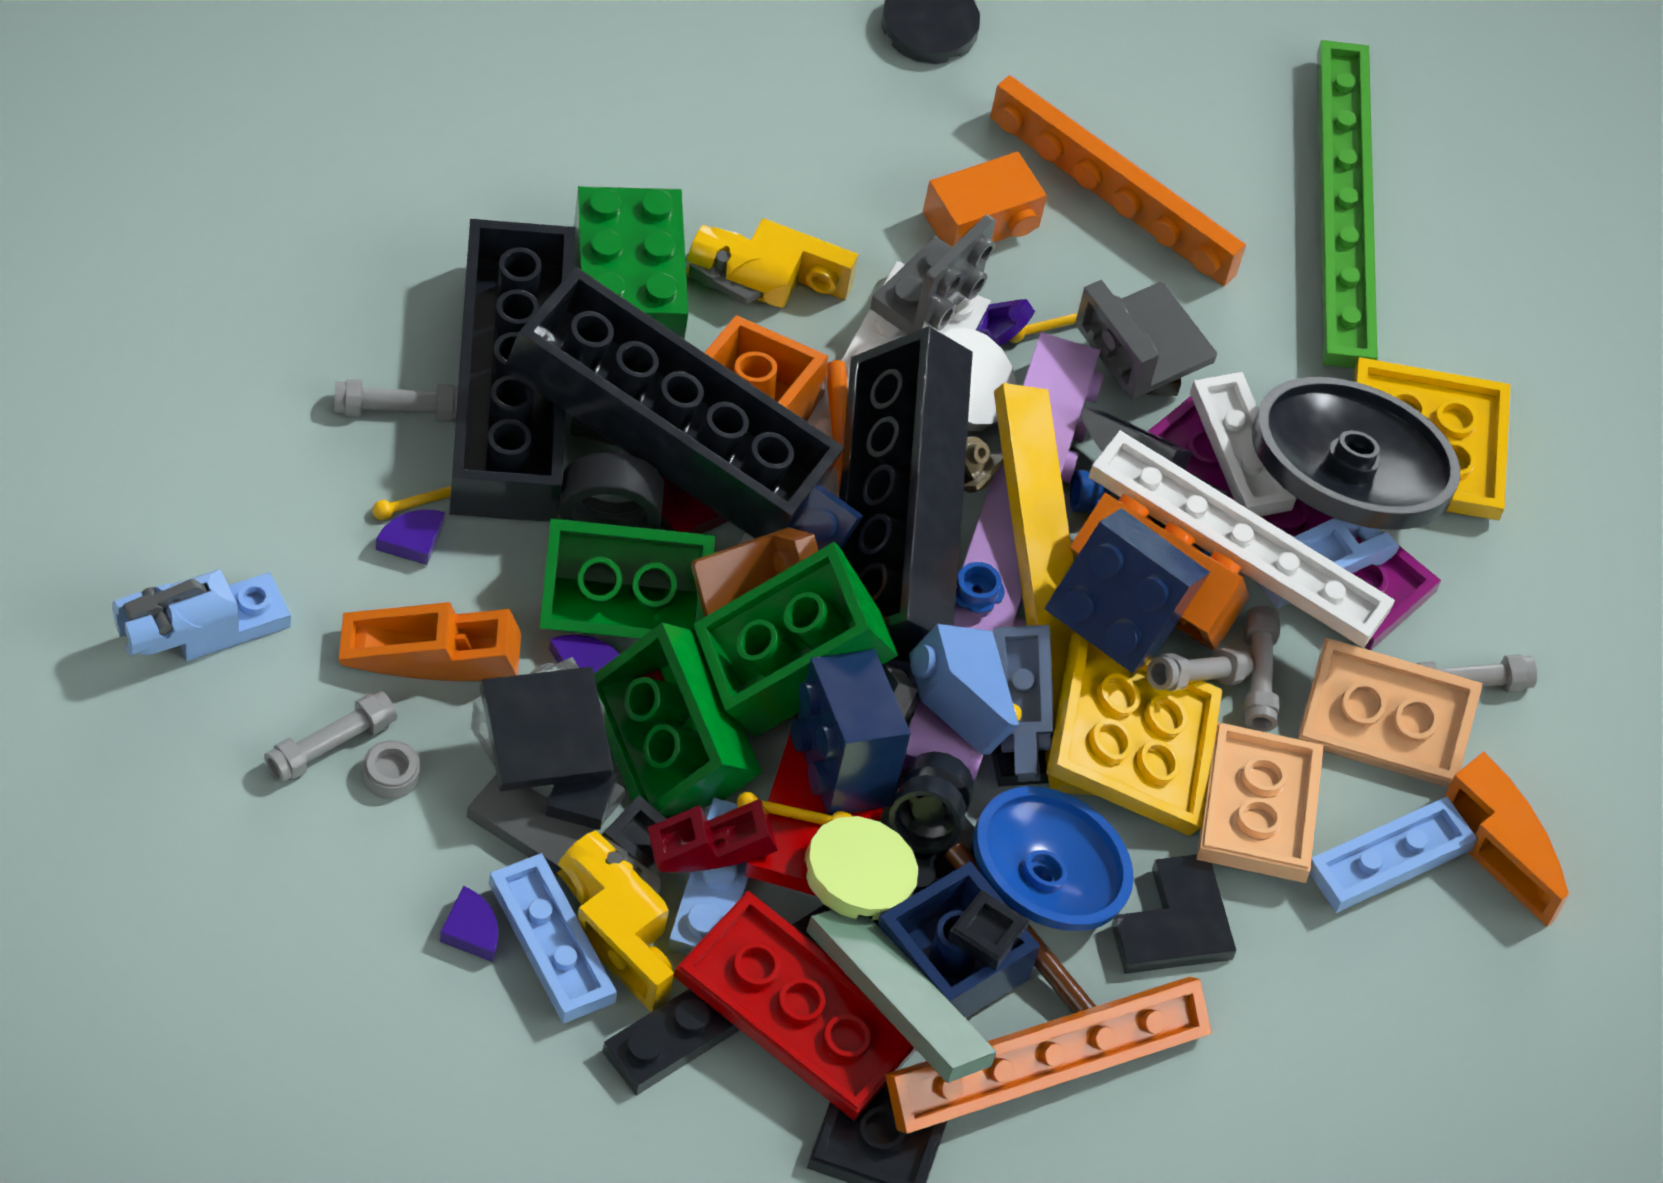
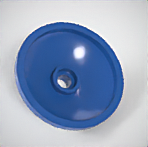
(1053, 858)

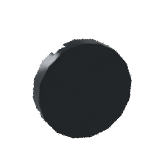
(931, 28)

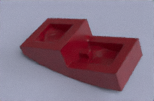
(698, 844)

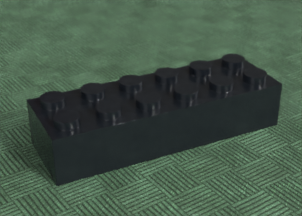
(671, 406)
(504, 430)
(907, 478)

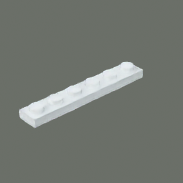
(1250, 541)

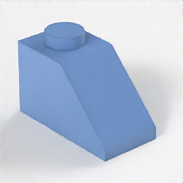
(965, 684)

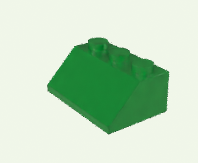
(620, 579)
(767, 636)
(672, 735)

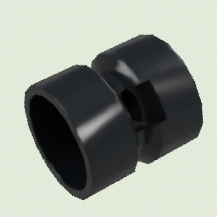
(931, 802)

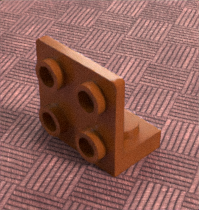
(743, 567)

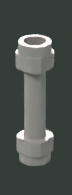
(352, 398)
(1174, 672)
(1513, 672)
(1260, 704)
(290, 759)

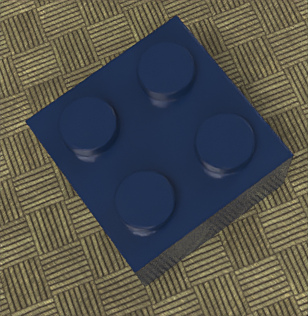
(1126, 590)
(850, 732)
(921, 932)

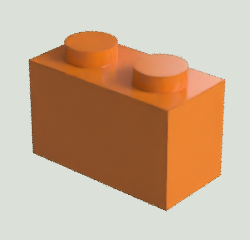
(996, 188)

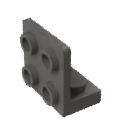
(936, 281)
(1142, 337)

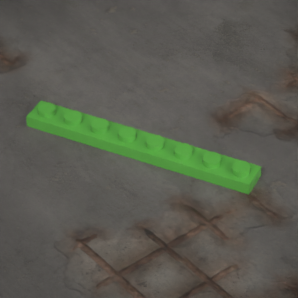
(1346, 204)

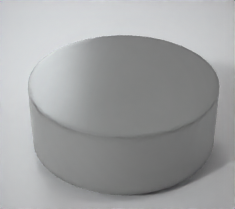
(391, 769)

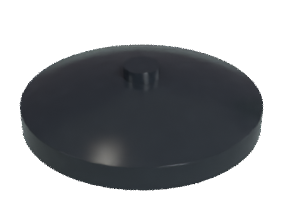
(1355, 453)

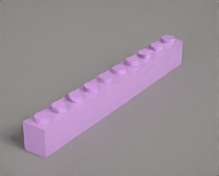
(1071, 379)

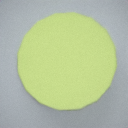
(860, 867)

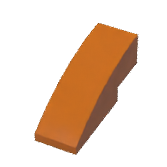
(431, 642)
(1509, 837)

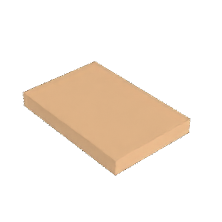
(1389, 712)
(1261, 803)

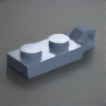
(1028, 672)

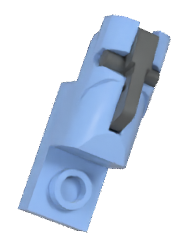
(200, 614)

